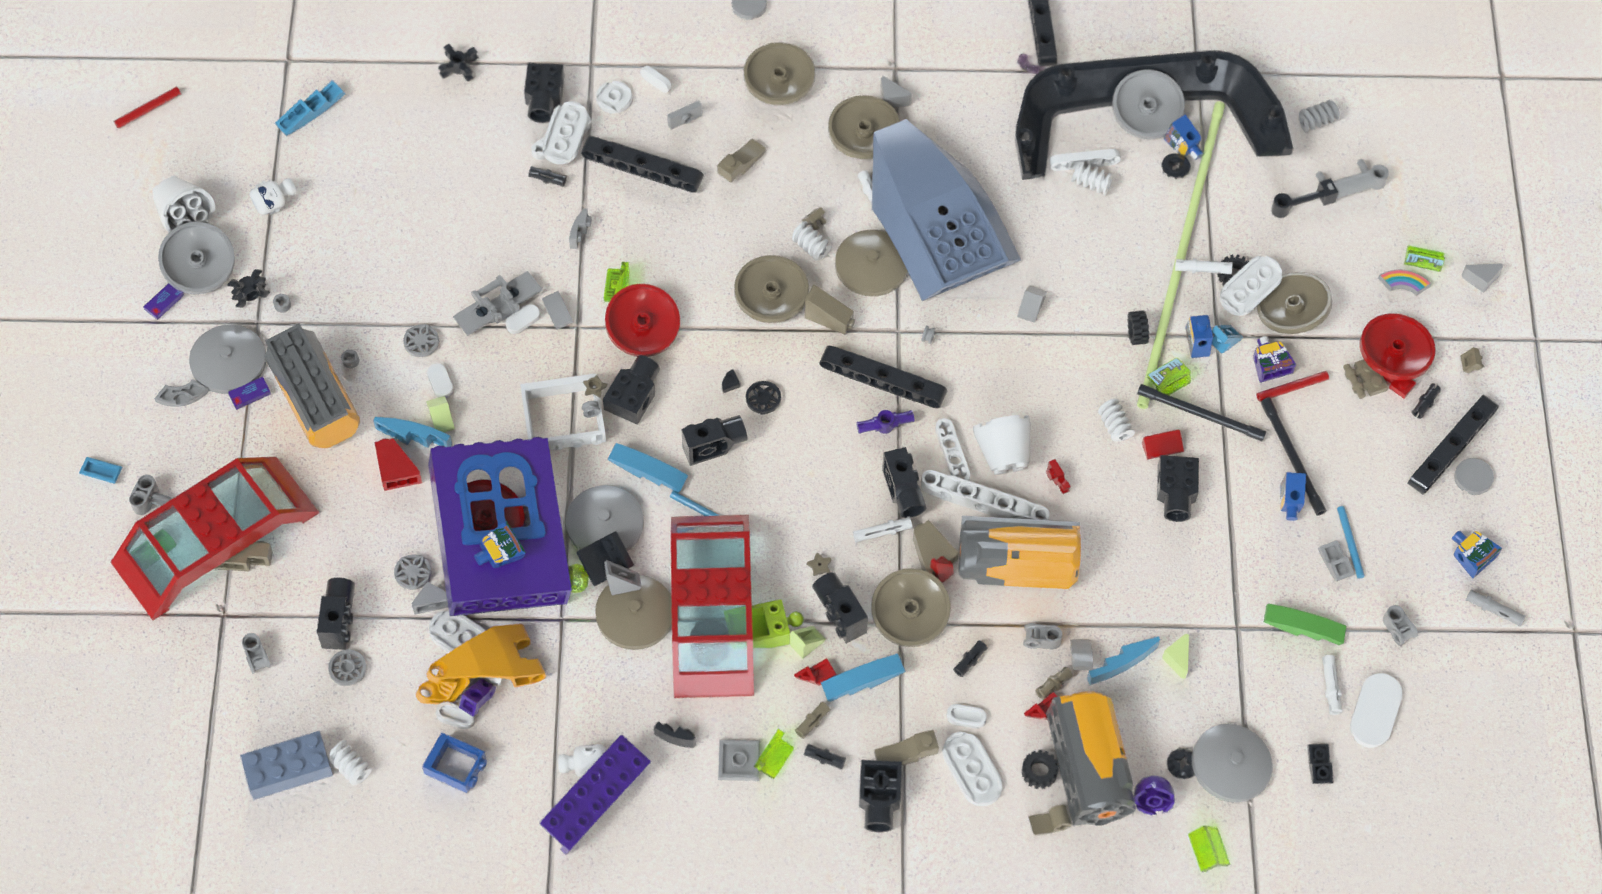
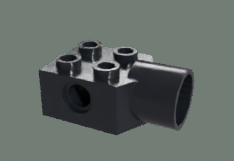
(543, 90)
(632, 390)
(712, 438)
(902, 482)
(1177, 486)
(841, 607)
(336, 614)
(880, 793)

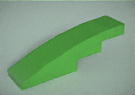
(1305, 623)

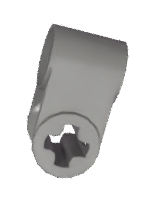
(1400, 628)
(1041, 637)
(255, 655)

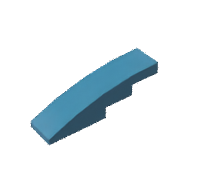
(311, 108)
(407, 430)
(648, 467)
(1127, 658)
(863, 676)

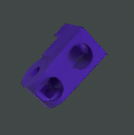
(476, 696)

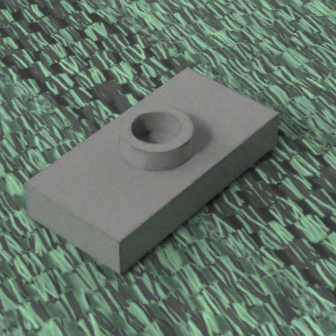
(684, 115)

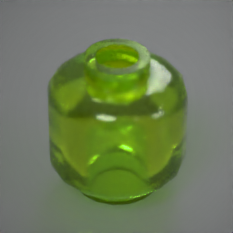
(578, 578)

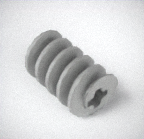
(1318, 115)

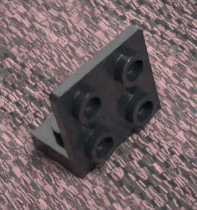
(607, 548)

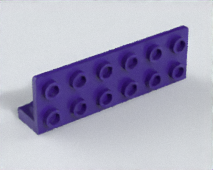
(594, 793)

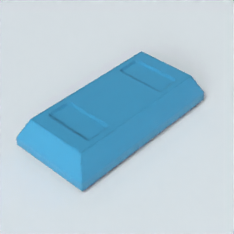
(100, 470)

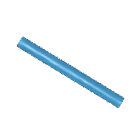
(691, 504)
(1350, 542)

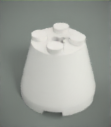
(182, 203)
(1005, 443)

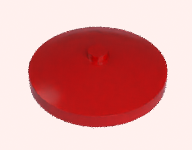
(642, 320)
(1397, 346)
(484, 511)

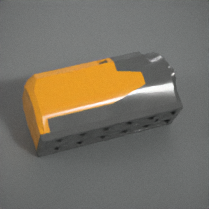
(311, 387)
(1019, 552)
(1091, 758)

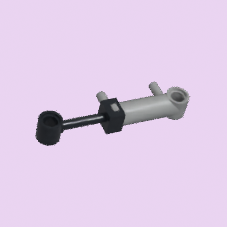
(1331, 190)

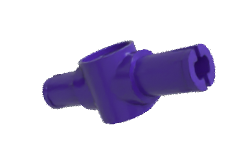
(885, 415)

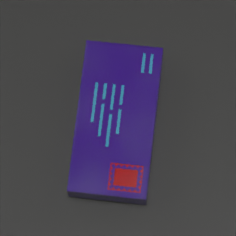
(163, 301)
(249, 393)

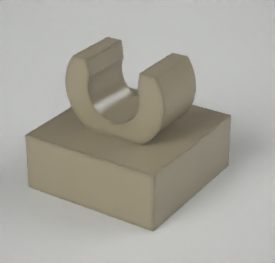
(815, 216)
(1471, 360)

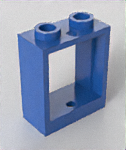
(436, 754)

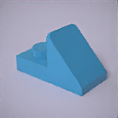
(1225, 337)

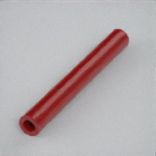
(147, 107)
(1292, 386)

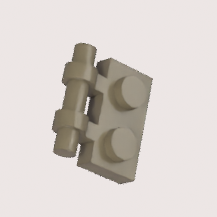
(1372, 381)

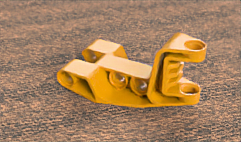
(485, 655)

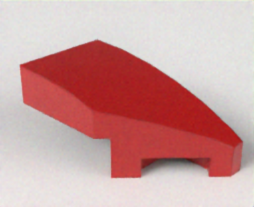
(942, 568)
(816, 674)
(1039, 710)

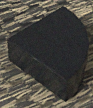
(730, 382)

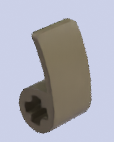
(1051, 822)

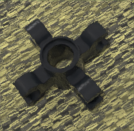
(454, 66)
(248, 288)

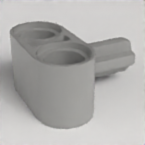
(147, 495)

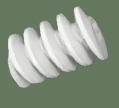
(1092, 178)
(809, 241)
(1115, 420)
(348, 763)

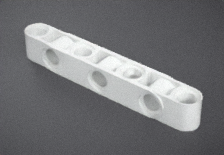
(980, 498)

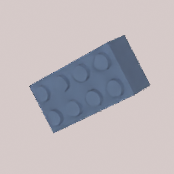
(286, 765)

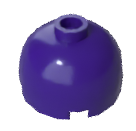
(1153, 795)

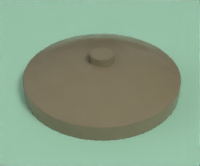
(779, 73)
(855, 121)
(870, 263)
(771, 289)
(1296, 304)
(910, 607)
(635, 617)

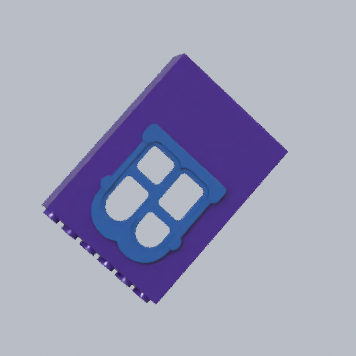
(531, 582)

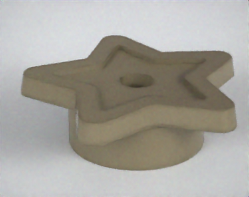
(594, 381)
(819, 569)

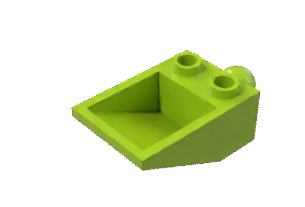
(766, 622)

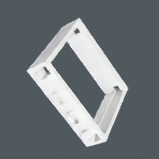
(558, 387)

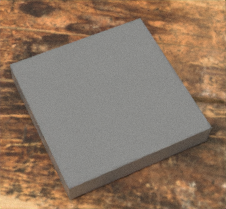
(738, 759)

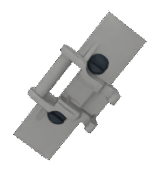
(499, 308)

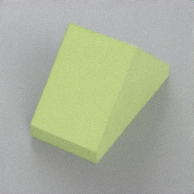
(440, 414)
(806, 640)
(1177, 656)

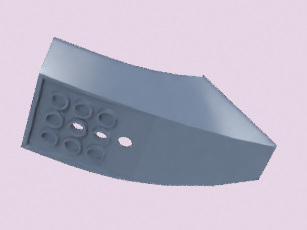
(908, 186)

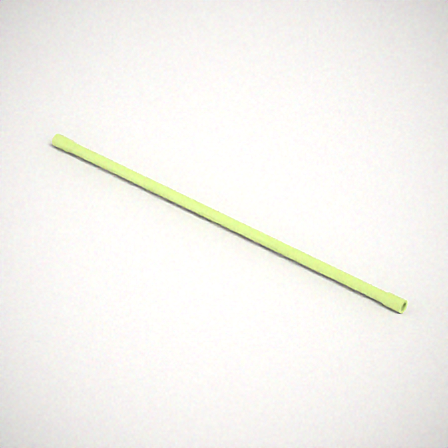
(1217, 115)

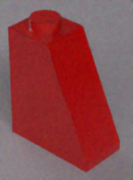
(395, 466)

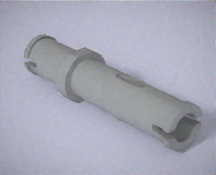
(1492, 606)

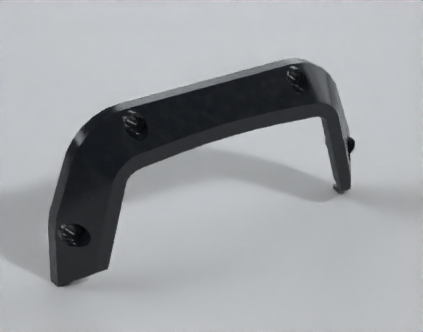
(1198, 74)

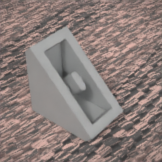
(894, 94)
(1482, 275)
(1031, 303)
(621, 579)
(429, 599)

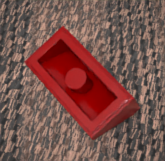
(1162, 444)

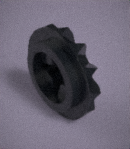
(1173, 159)
(1174, 766)

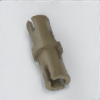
(1054, 683)
(812, 720)

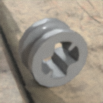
(283, 308)
(928, 334)
(346, 362)
(591, 409)

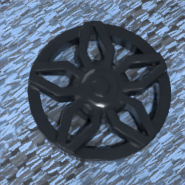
(763, 397)

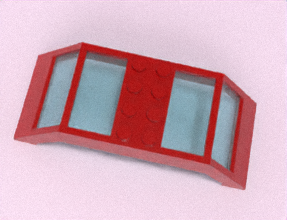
(207, 528)
(711, 606)

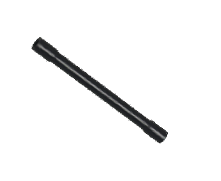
(1272, 414)
(1248, 430)

